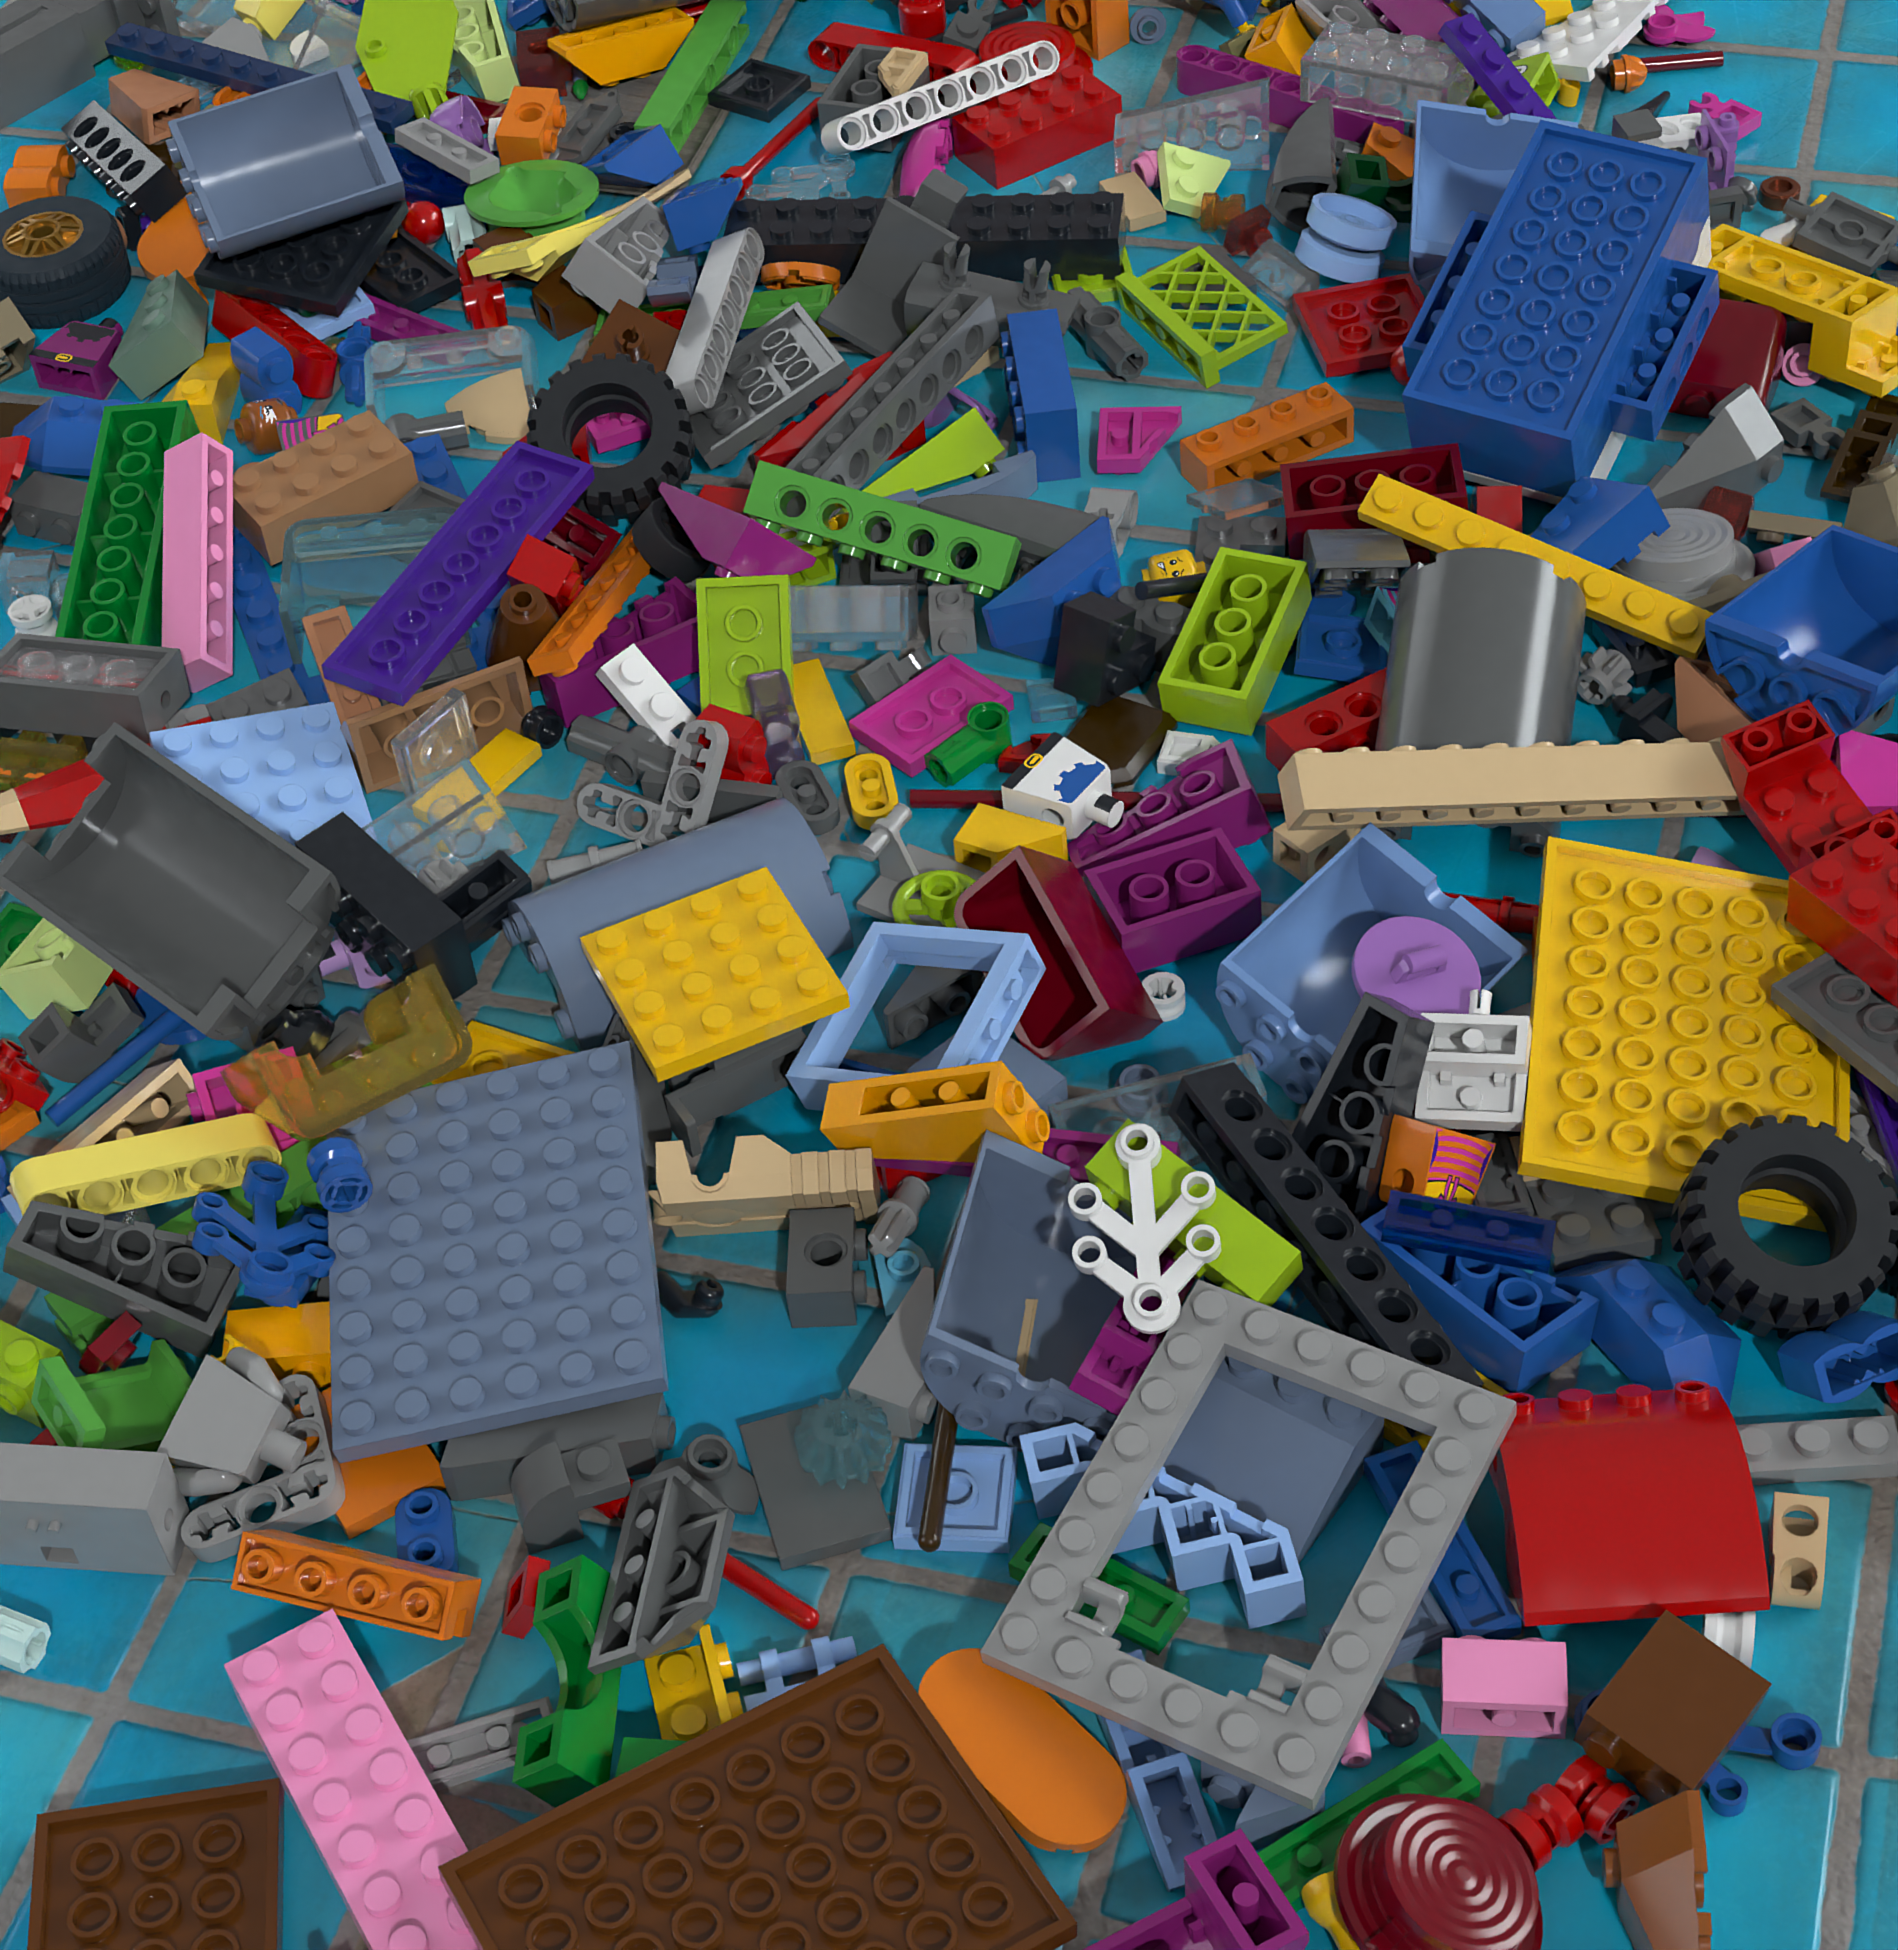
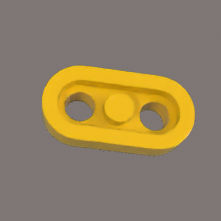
(870, 788)

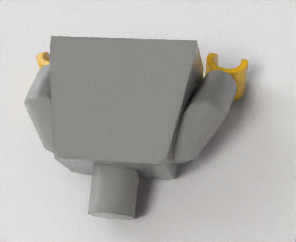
(230, 1425)

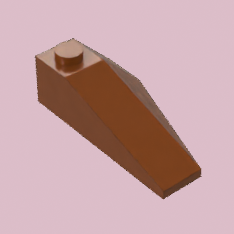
(1660, 1875)

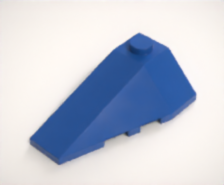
(700, 211)

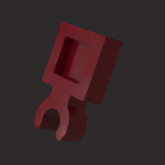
(112, 1346)

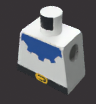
(1063, 787)

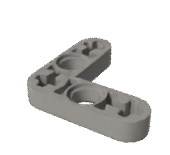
(664, 814)
(315, 1469)

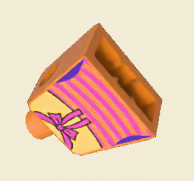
(1433, 1161)

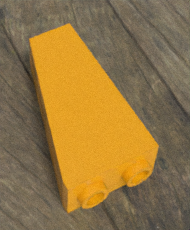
(933, 1113)

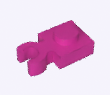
(1748, 118)

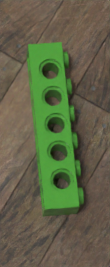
(776, 486)

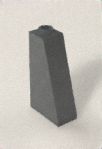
(485, 1461)

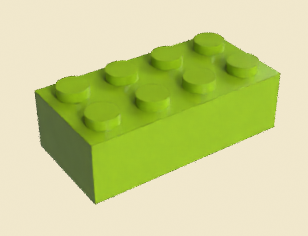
(1235, 640)

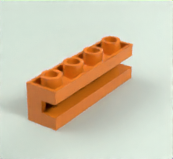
(356, 1584)

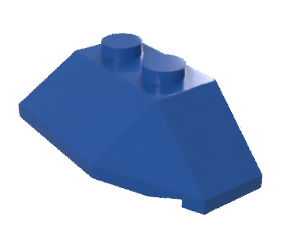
(64, 434)
(1030, 611)
(1655, 1325)

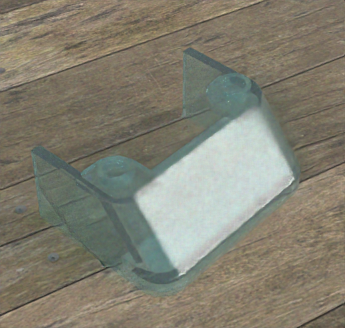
(349, 562)

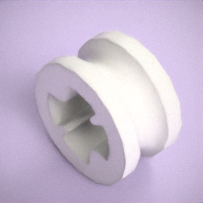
(1166, 984)

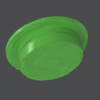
(533, 196)

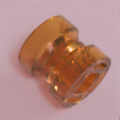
(1218, 212)

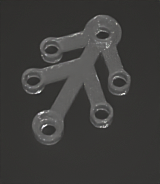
(830, 170)

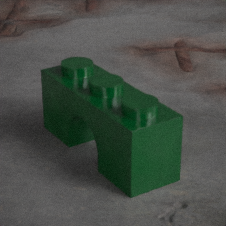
(1368, 180)

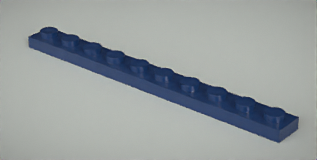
(233, 69)

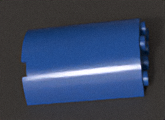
(1815, 632)

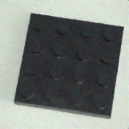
(310, 269)

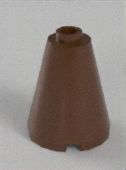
(520, 627)

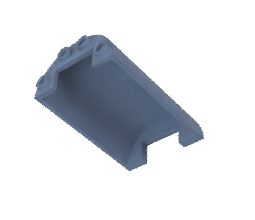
(554, 918)

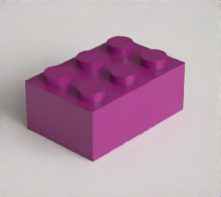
(1177, 899)

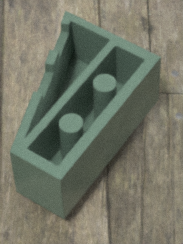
(162, 336)

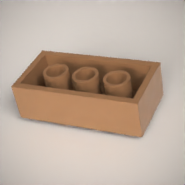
(333, 473)

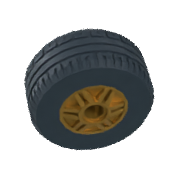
(61, 260)

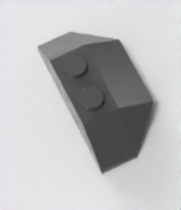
(662, 1570)

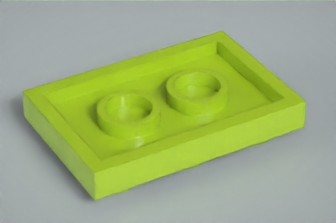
(741, 633)

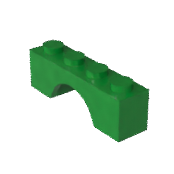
(573, 1746)

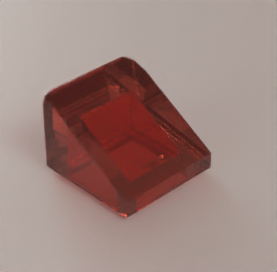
(1731, 506)

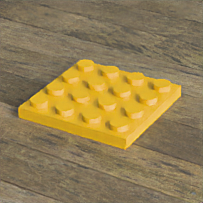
(713, 973)

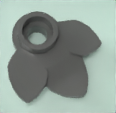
(727, 1481)

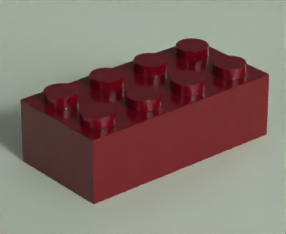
(1332, 489)

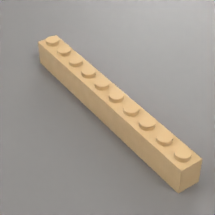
(1506, 784)

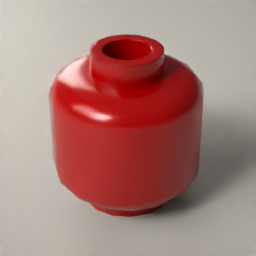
(922, 17)

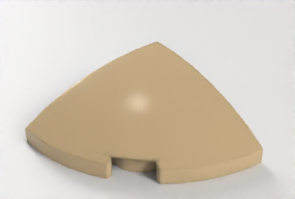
(494, 407)

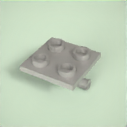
(899, 865)

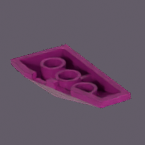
(733, 540)
(1205, 796)

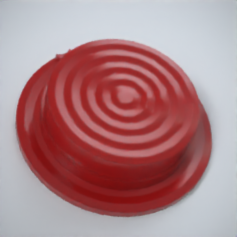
(1024, 33)

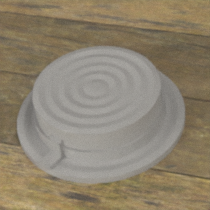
(1689, 555)

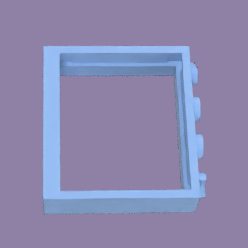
(985, 1030)

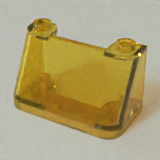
(414, 1042)

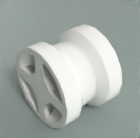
(33, 615)
(1732, 1633)

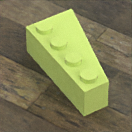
(483, 50)
(54, 970)

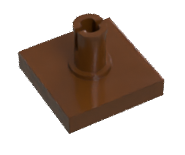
(636, 334)

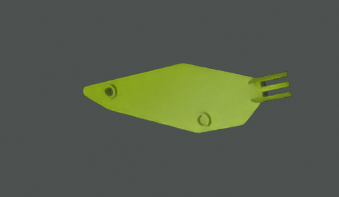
(408, 49)

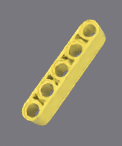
(147, 1166)

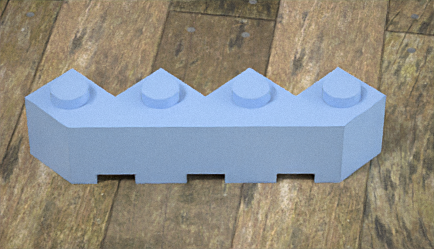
(1200, 1529)

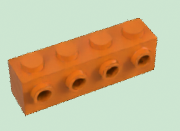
(1269, 436)

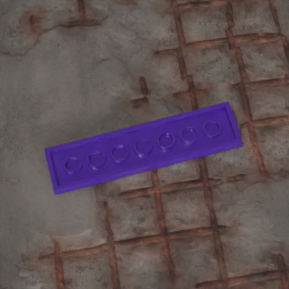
(456, 574)

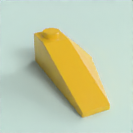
(210, 390)

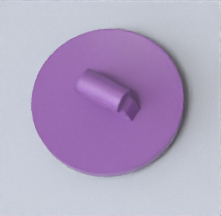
(1416, 965)

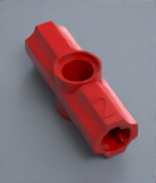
(481, 295)

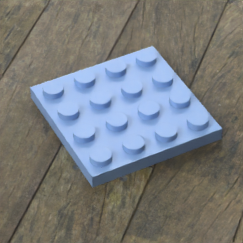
(276, 766)

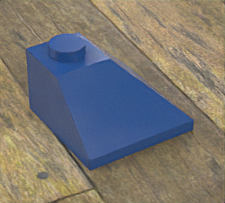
(636, 159)

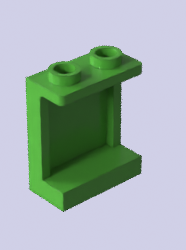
(109, 1407)

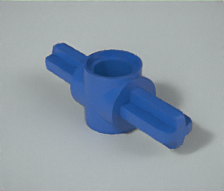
(351, 361)

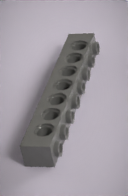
(899, 393)

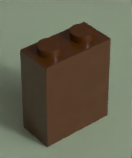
(1671, 1711)

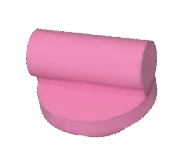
(1796, 366)

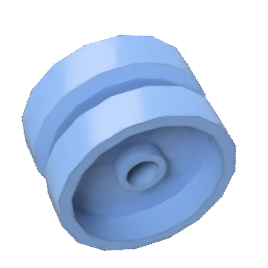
(1345, 238)

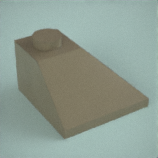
(1875, 505)

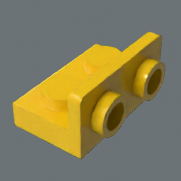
(691, 1688)

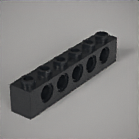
(122, 162)

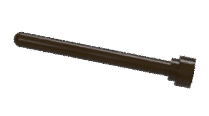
(938, 1480)

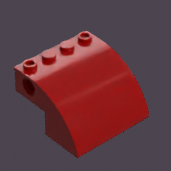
(1629, 1506)

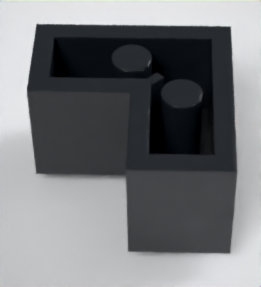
(1101, 650)

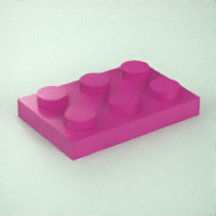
(925, 713)

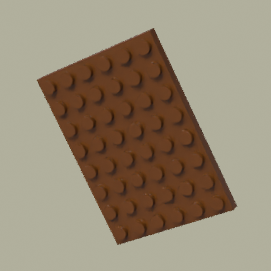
(781, 1830)

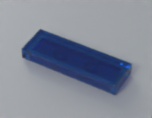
(1469, 1231)

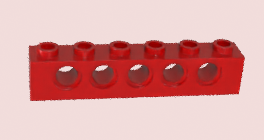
(1329, 723)

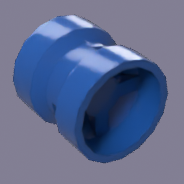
(339, 1175)

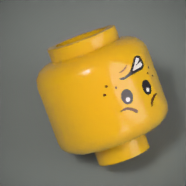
(1173, 565)

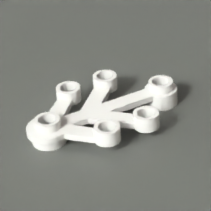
(1146, 1237)

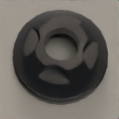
(303, 1029)

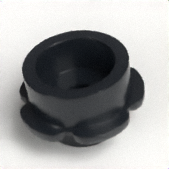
(543, 726)

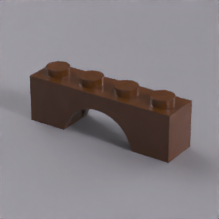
(556, 303)

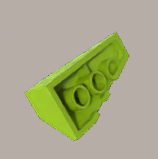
(947, 458)

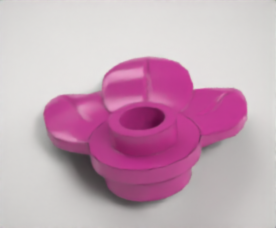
(1667, 27)

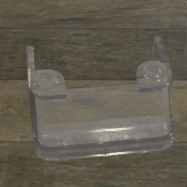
(448, 358)

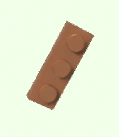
(324, 634)

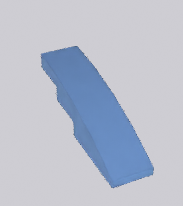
(1162, 1797)

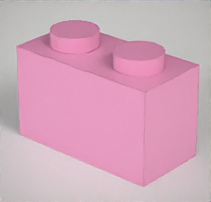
(1504, 1687)

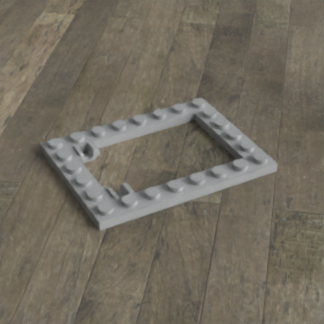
(1256, 1735)

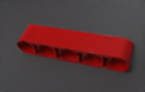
(839, 39)
(312, 359)

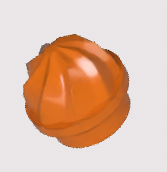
(1627, 73)

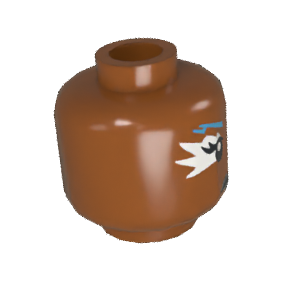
(258, 427)

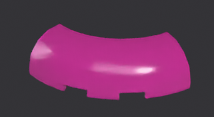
(926, 151)

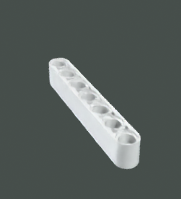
(925, 99)

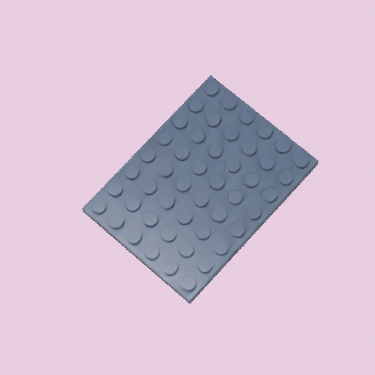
(496, 1257)

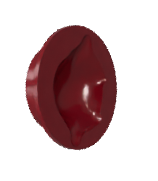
(1435, 1878)

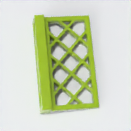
(1173, 327)

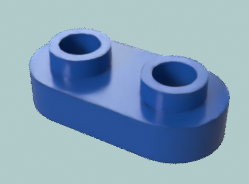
(429, 1532)

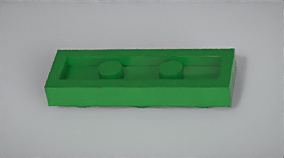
(1152, 1608)

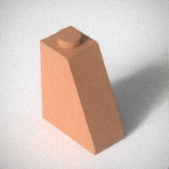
(150, 101)

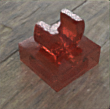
(1248, 231)

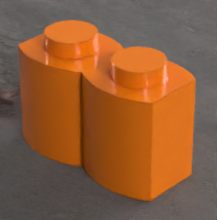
(38, 173)

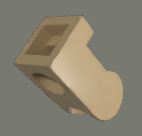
(1307, 851)
(1797, 1550)

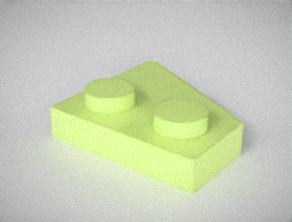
(1186, 177)

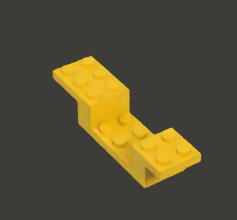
(1849, 311)

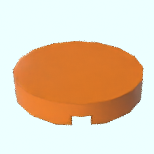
(798, 274)

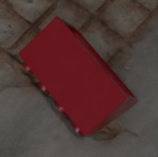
(1738, 348)
(1089, 987)

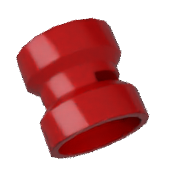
(1597, 1798)
(1544, 1824)

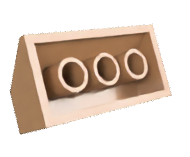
(496, 701)

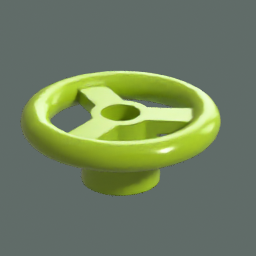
(938, 896)

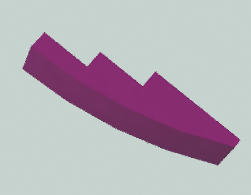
(1121, 1352)

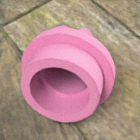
(1147, 168)

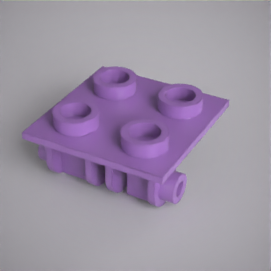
(1717, 143)

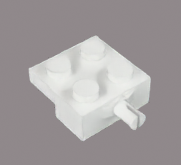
(1475, 1069)

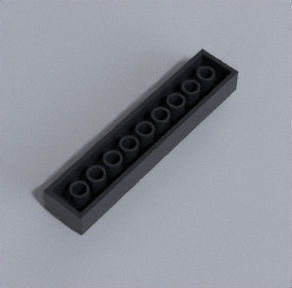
(1003, 231)

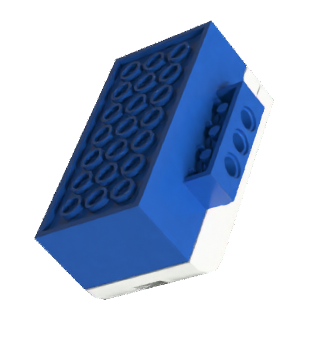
(1565, 313)

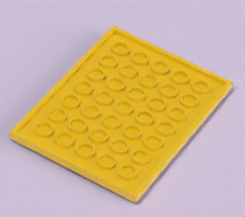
(1665, 1024)

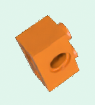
(530, 125)

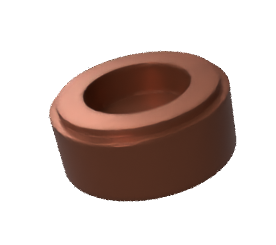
(1776, 191)

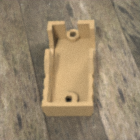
(761, 1187)

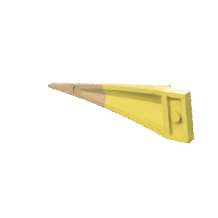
(545, 253)

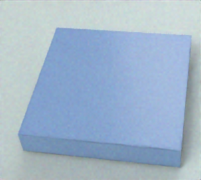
(977, 1501)

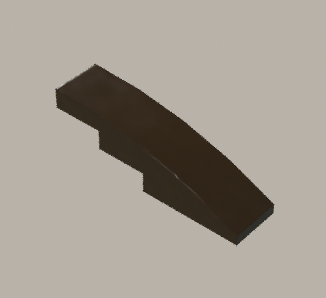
(1864, 447)

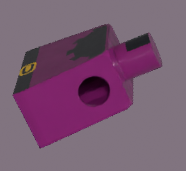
(78, 359)

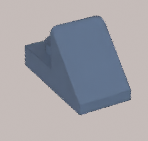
(1264, 1814)

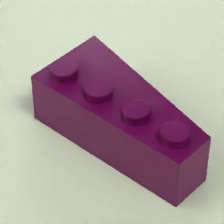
(659, 627)

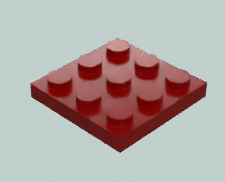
(1358, 322)

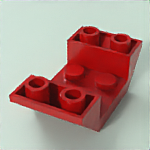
(1795, 788)

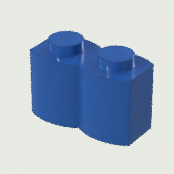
(264, 368)
(1843, 1358)

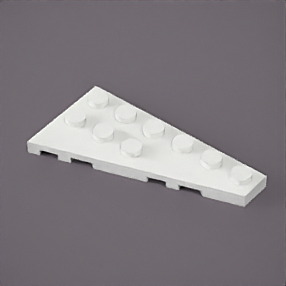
(1589, 36)

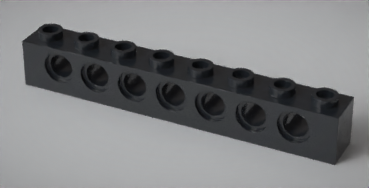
(1280, 1185)

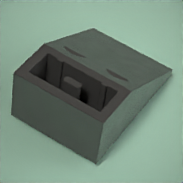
(1353, 560)

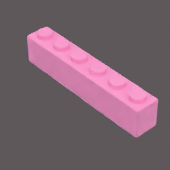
(198, 558)

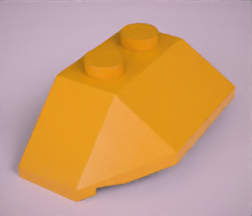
(625, 46)

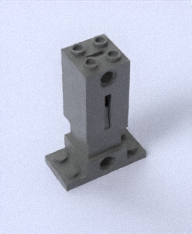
(55, 43)

